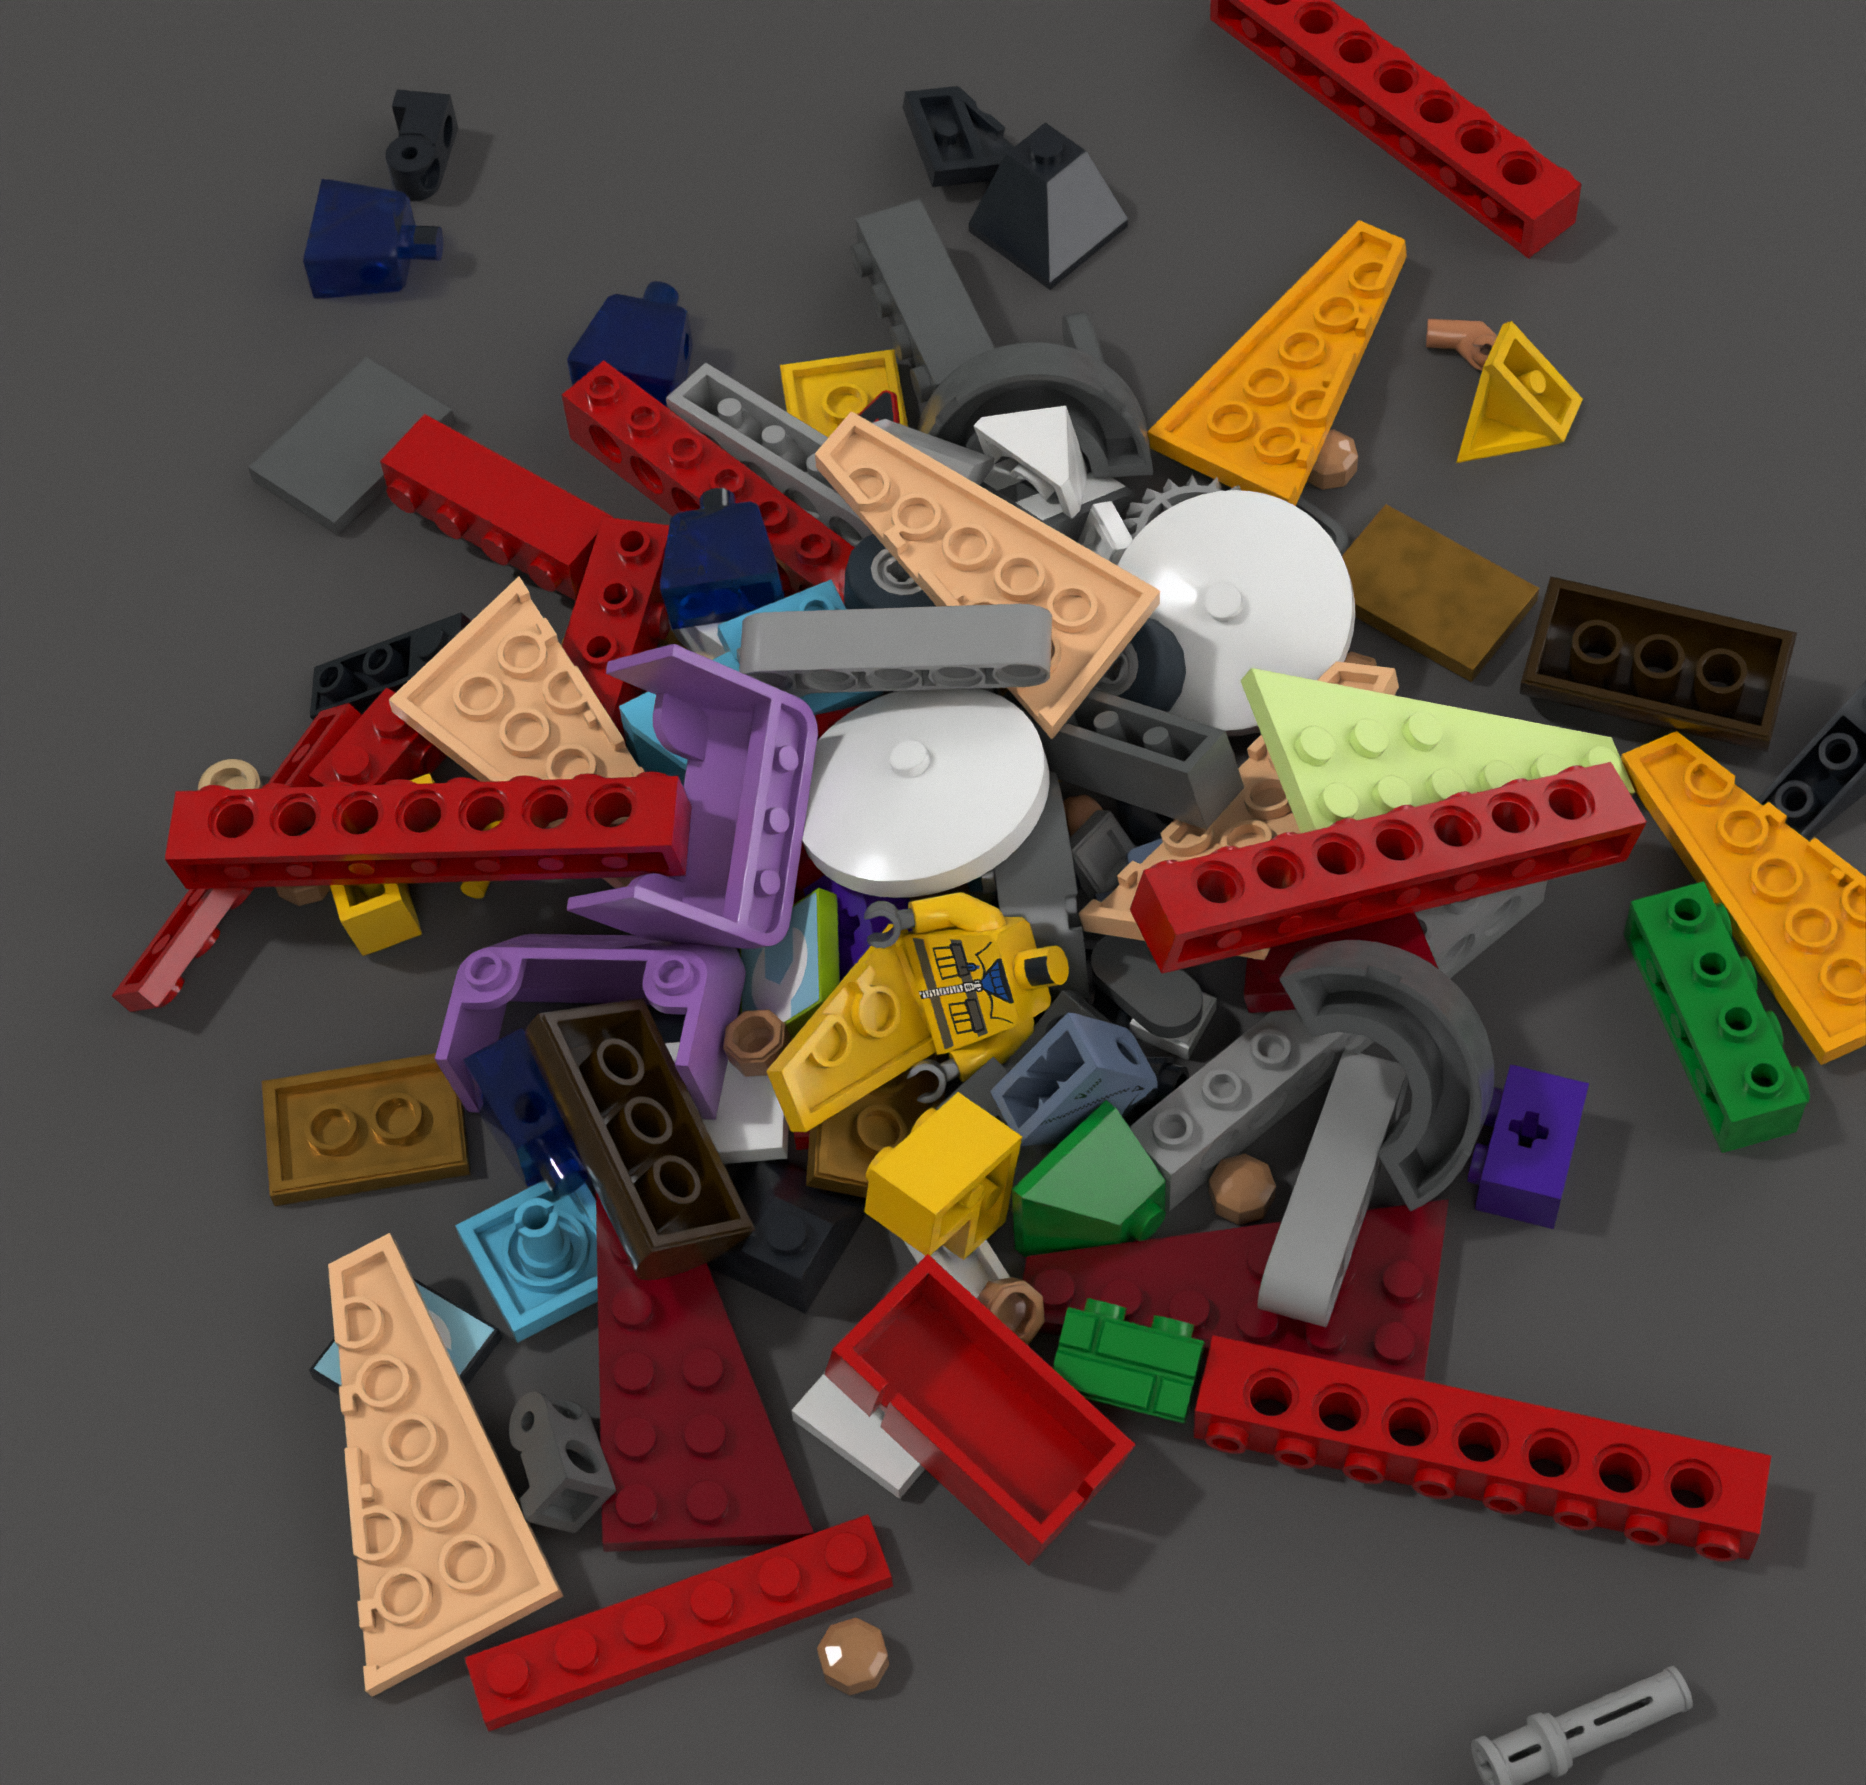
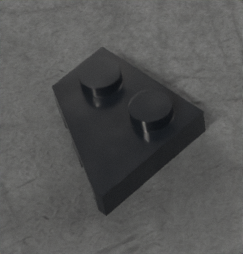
(954, 136)

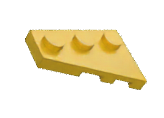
(855, 1039)

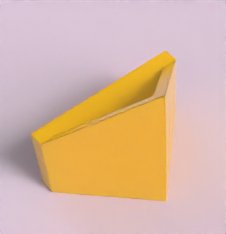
(1518, 401)

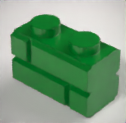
(1128, 1362)

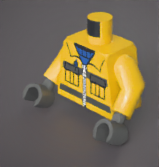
(974, 978)

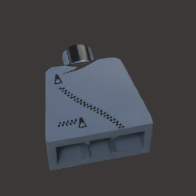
(1071, 1076)

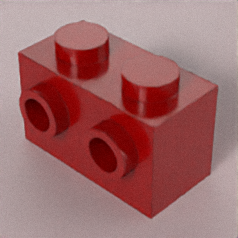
(378, 750)

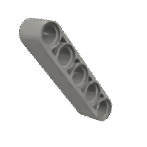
(898, 648)
(1333, 1189)

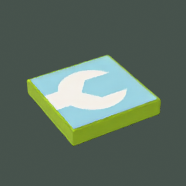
(799, 970)

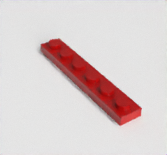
(193, 923)
(678, 1622)

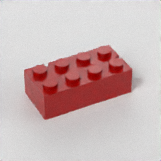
(978, 1409)

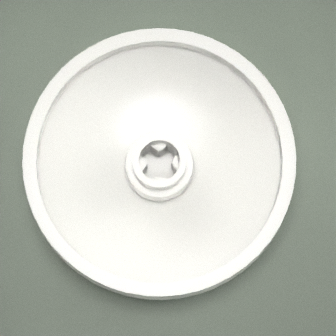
(1243, 590)
(924, 791)

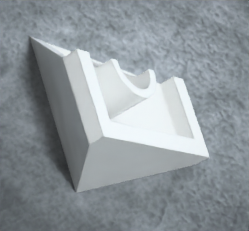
(1045, 450)

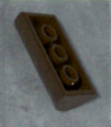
(1658, 663)
(639, 1136)

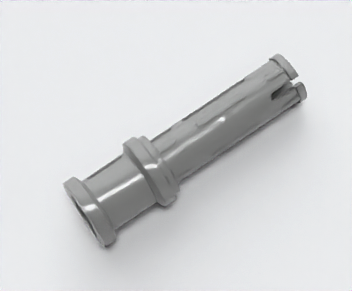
(1545, 1735)

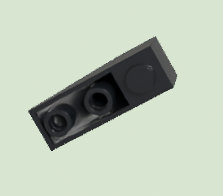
(389, 664)
(1826, 773)

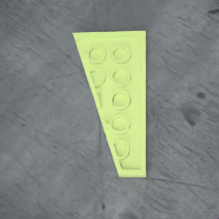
(1372, 751)

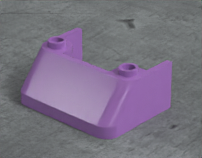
(748, 797)
(598, 969)

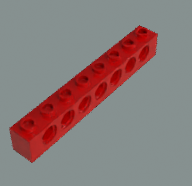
(1410, 115)
(678, 463)
(209, 854)
(1384, 866)
(1515, 1432)

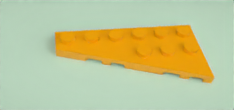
(1278, 389)
(1787, 898)

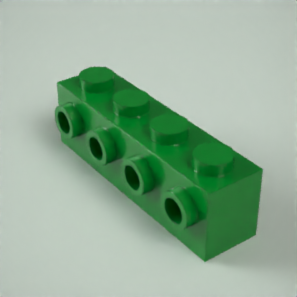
(1715, 1017)

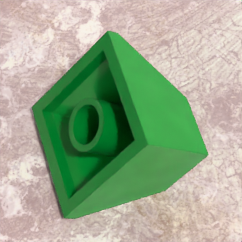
(1089, 1190)

